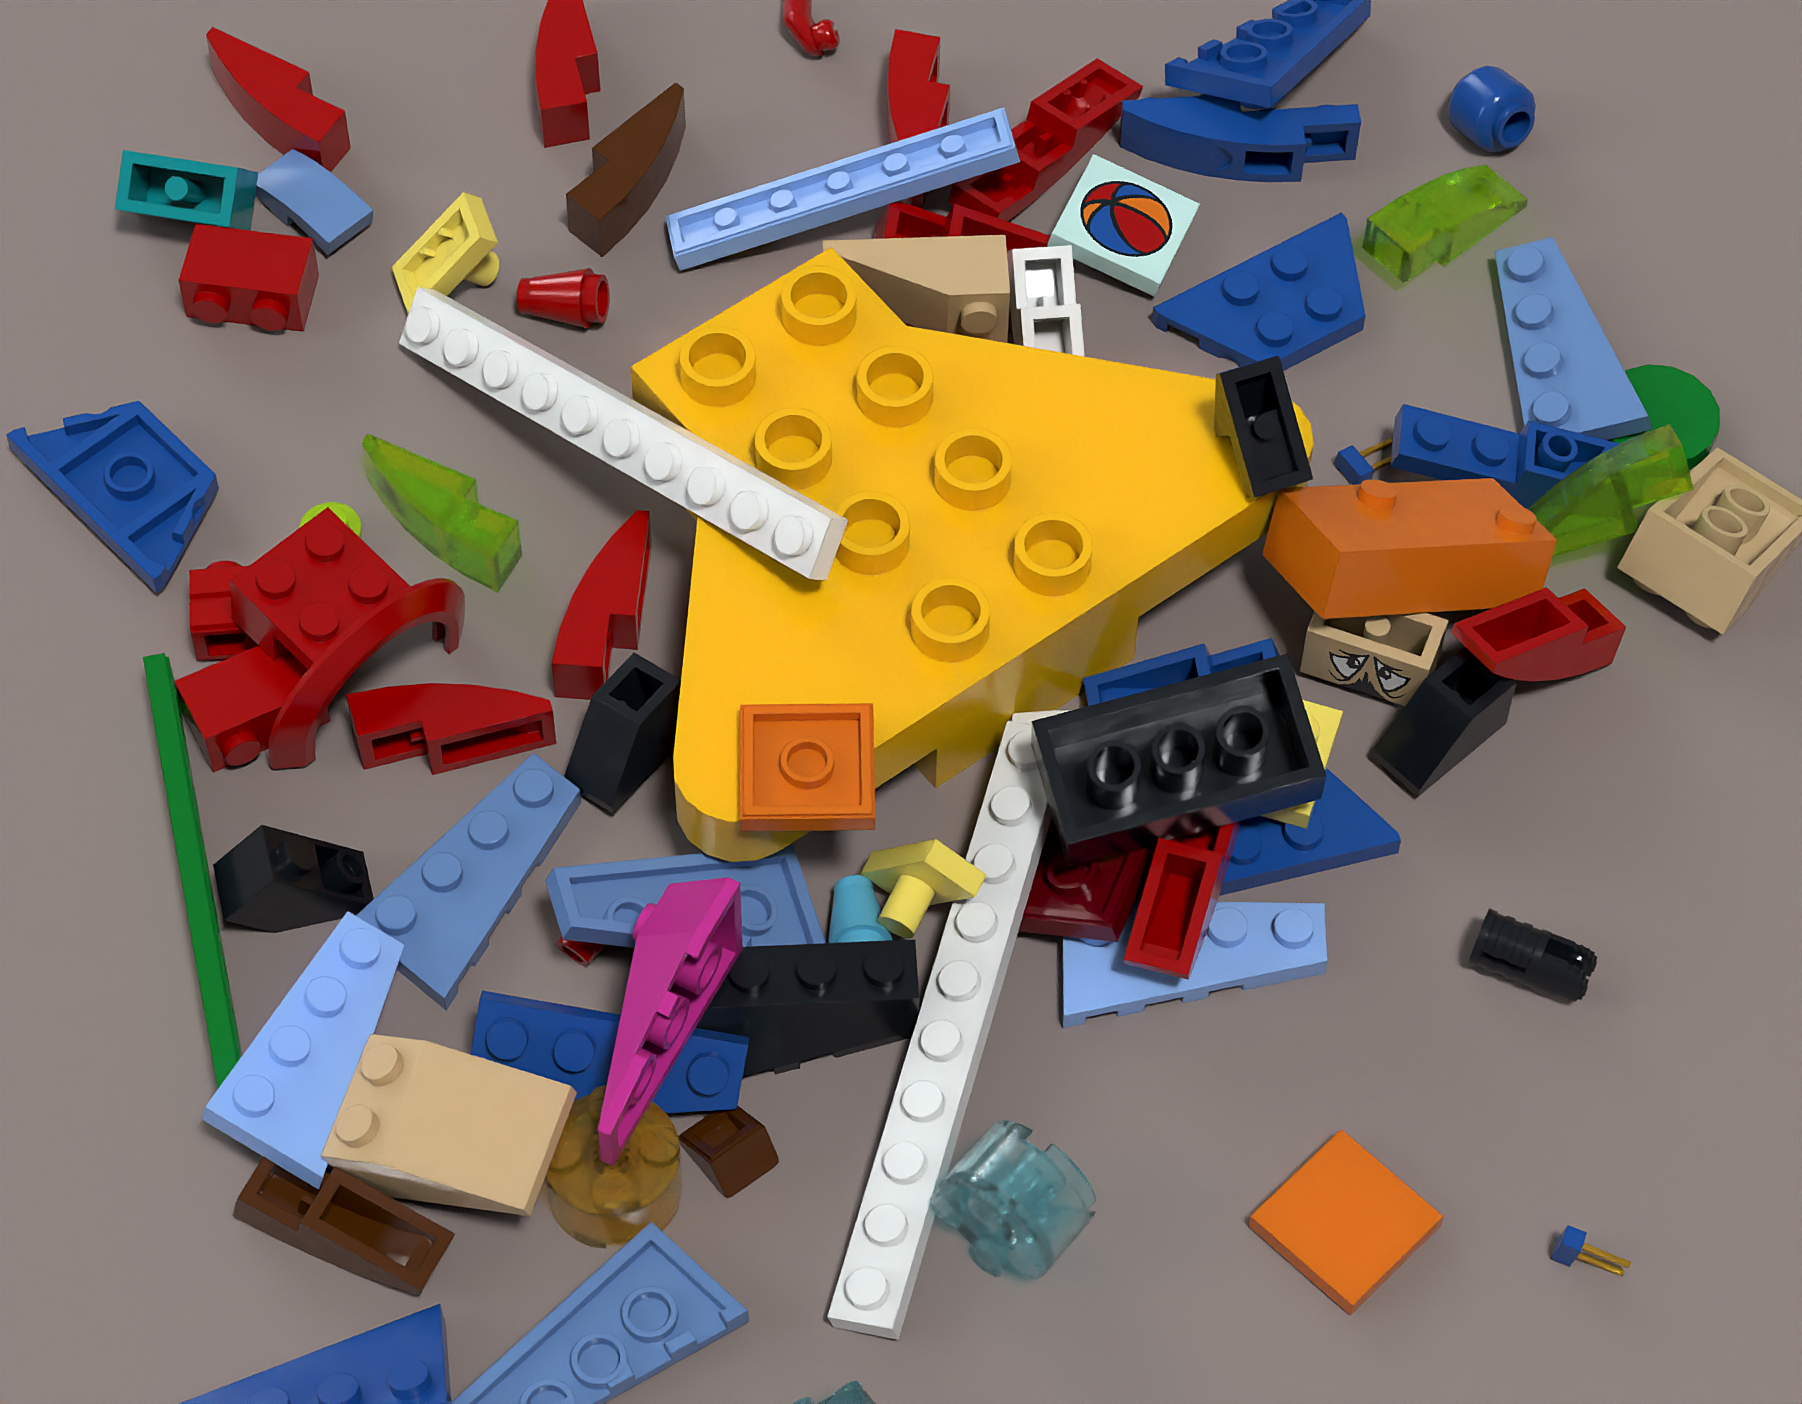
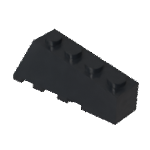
(817, 1000)

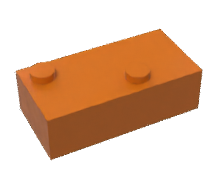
(1407, 546)

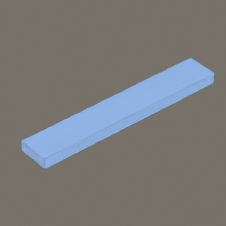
(842, 189)

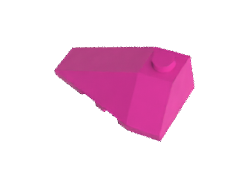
(674, 973)

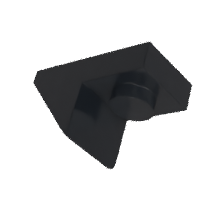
(1262, 426)

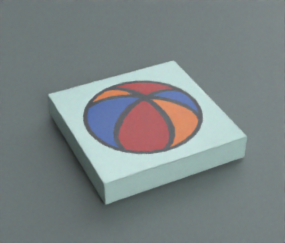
(1124, 224)

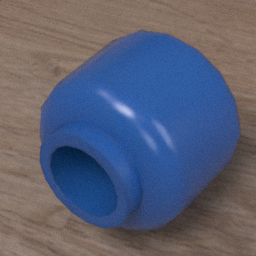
(1492, 109)

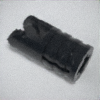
(1533, 956)

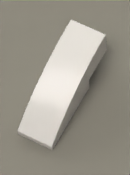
(1045, 299)

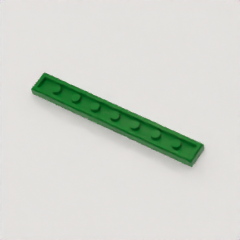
(193, 866)

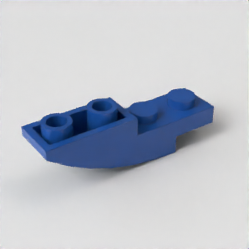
(1221, 141)
(1462, 449)

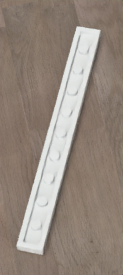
(625, 434)
(945, 1049)

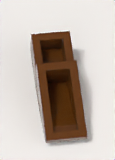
(627, 172)
(345, 1225)

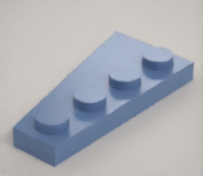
(1559, 349)
(472, 877)
(605, 899)
(614, 1329)

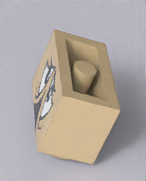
(1375, 653)

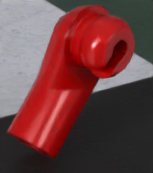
(810, 36)

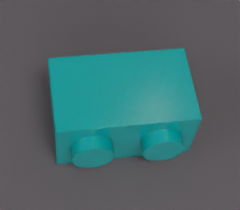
(186, 190)

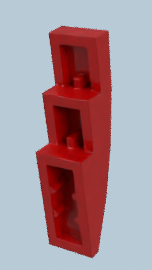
(1051, 140)

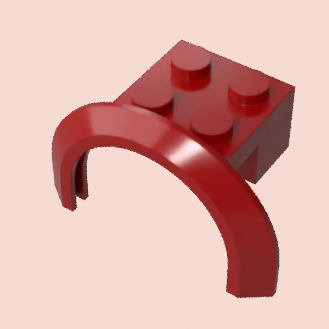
(332, 609)

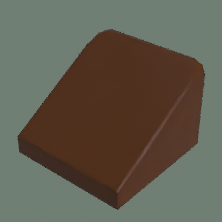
(730, 1149)

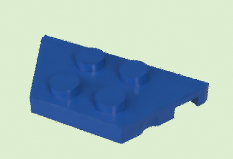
(1276, 303)
(125, 482)
(1338, 834)

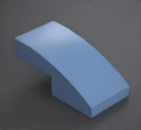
(313, 199)

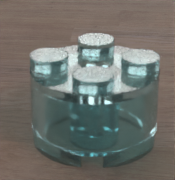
(1015, 1202)

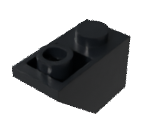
(1445, 721)
(625, 732)
(290, 881)

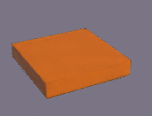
(807, 767)
(1345, 1221)

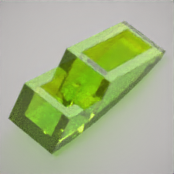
(1440, 220)
(1600, 495)
(443, 512)

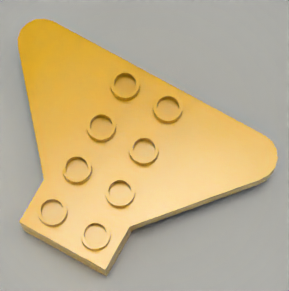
(993, 539)

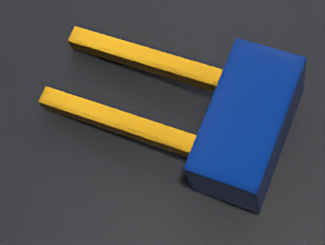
(1354, 465)
(1569, 1247)

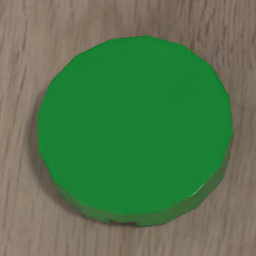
(1677, 400)

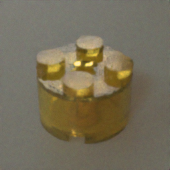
(615, 1202)

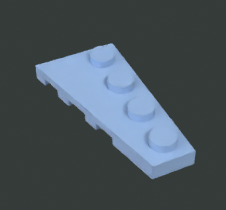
(1243, 947)
(303, 1059)

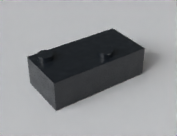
(1177, 759)

